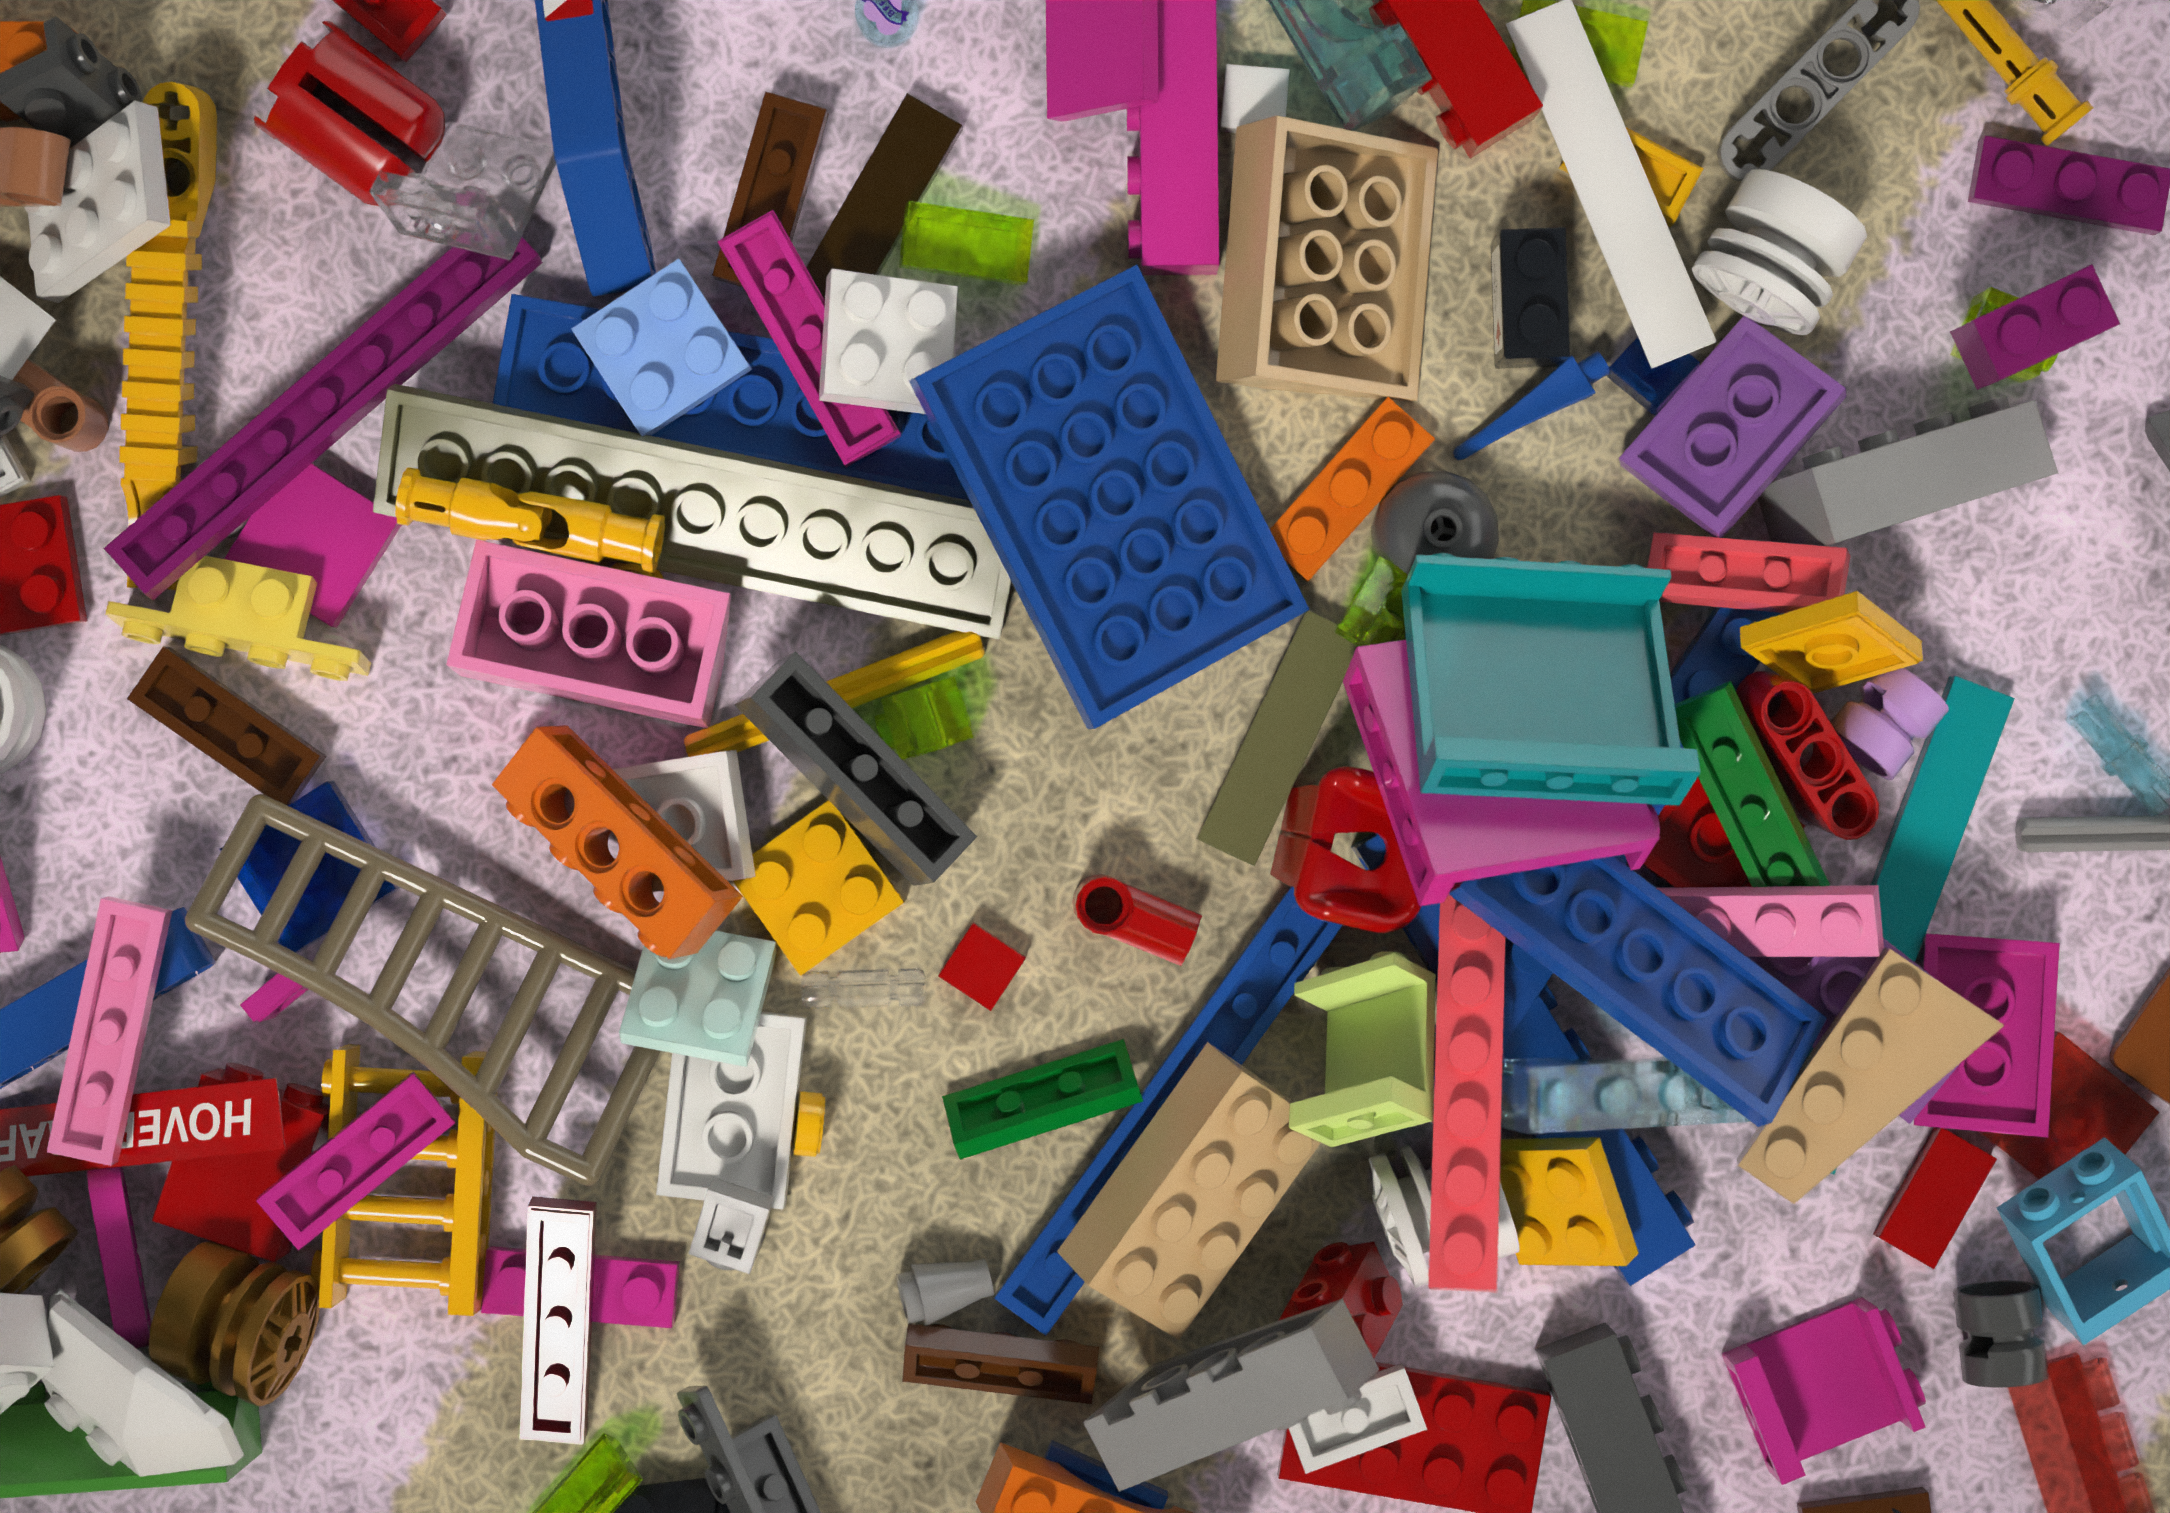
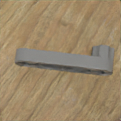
(1819, 84)

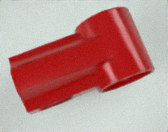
(1141, 920)

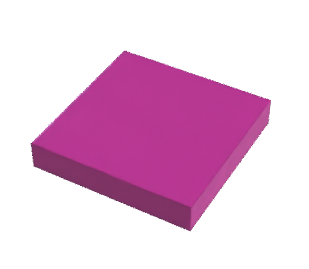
(1100, 56)
(321, 532)

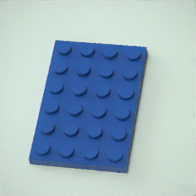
(1110, 496)

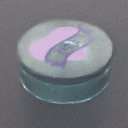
(887, 21)

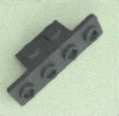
(751, 1467)

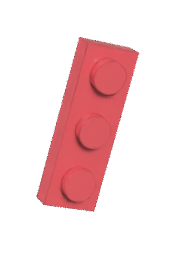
(1748, 572)

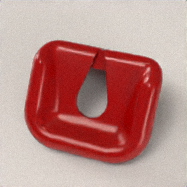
(1328, 884)

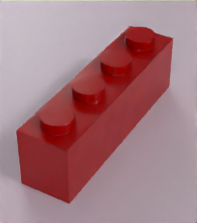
(1471, 69)

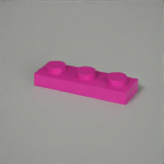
(355, 1160)
(623, 1289)

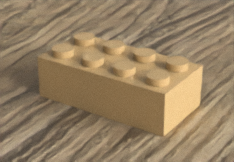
(1189, 1193)

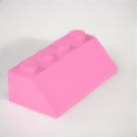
(591, 634)

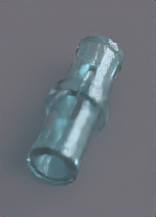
(2122, 754)

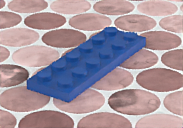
(1657, 975)

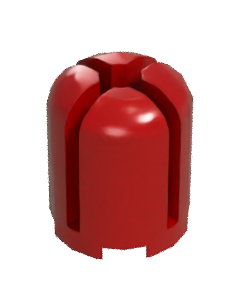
(366, 87)

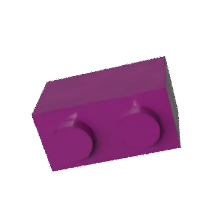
(2035, 327)

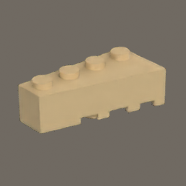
(1869, 1067)

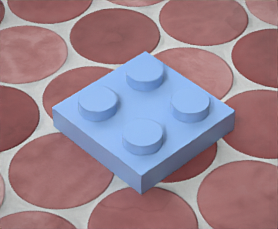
(661, 348)

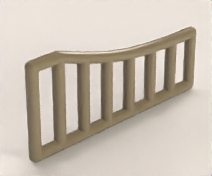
(376, 1008)

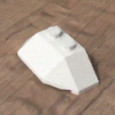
(127, 1400)

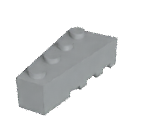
(1909, 477)
(1231, 1393)

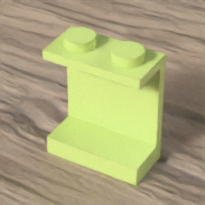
(1375, 1050)

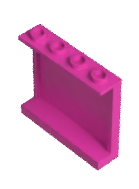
(1466, 835)

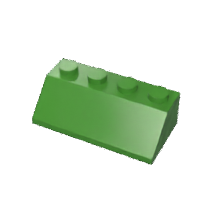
(48, 1460)

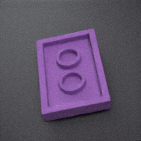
(1732, 427)

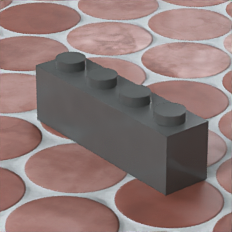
(855, 770)
(1610, 1423)

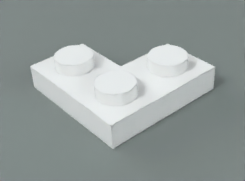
(1380, 1417)

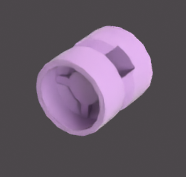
(1887, 719)

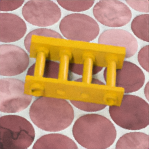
(462, 1212)

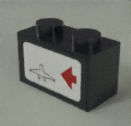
(1530, 298)

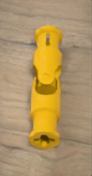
(494, 512)

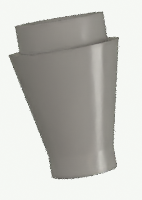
(941, 1289)

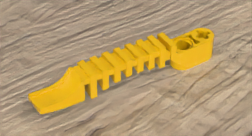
(159, 310)

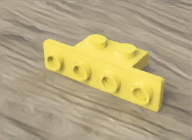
(242, 610)

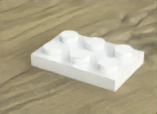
(108, 205)
(734, 1117)

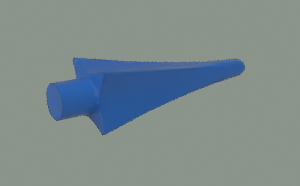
(1560, 389)

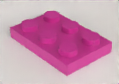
(2010, 1075)

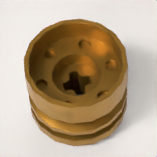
(234, 1323)

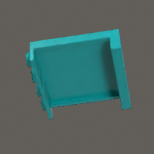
(1542, 681)

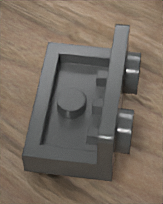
(67, 86)

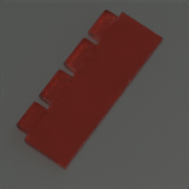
(2073, 1447)

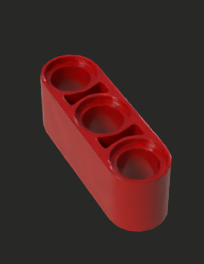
(1831, 766)

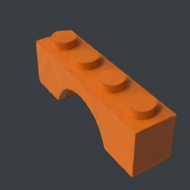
(1036, 1485)

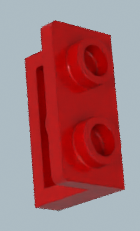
(1358, 1278)

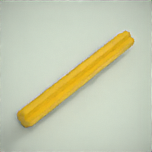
(854, 688)

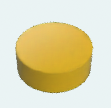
(809, 1124)

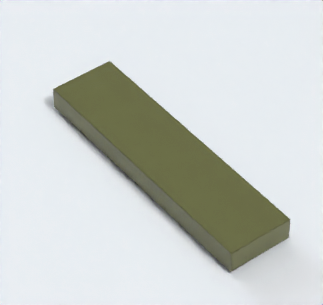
(1278, 740)

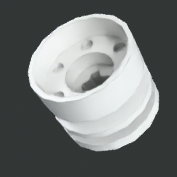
(1779, 251)
(1406, 1210)

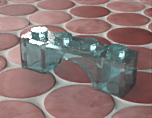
(1356, 64)
(1605, 1095)

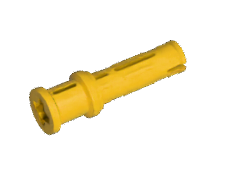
(2030, 80)

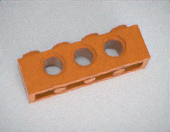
(694, 891)

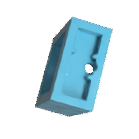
(2088, 1297)

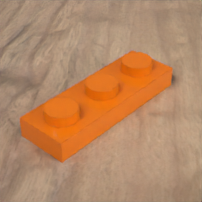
(1349, 488)

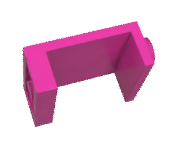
(1823, 1384)

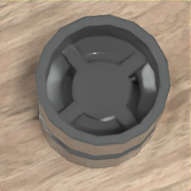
(2001, 1334)

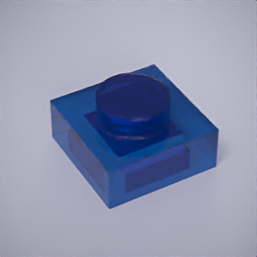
(1650, 386)

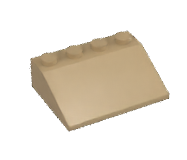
(1326, 261)

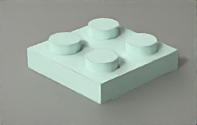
(701, 1001)

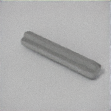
(2093, 833)

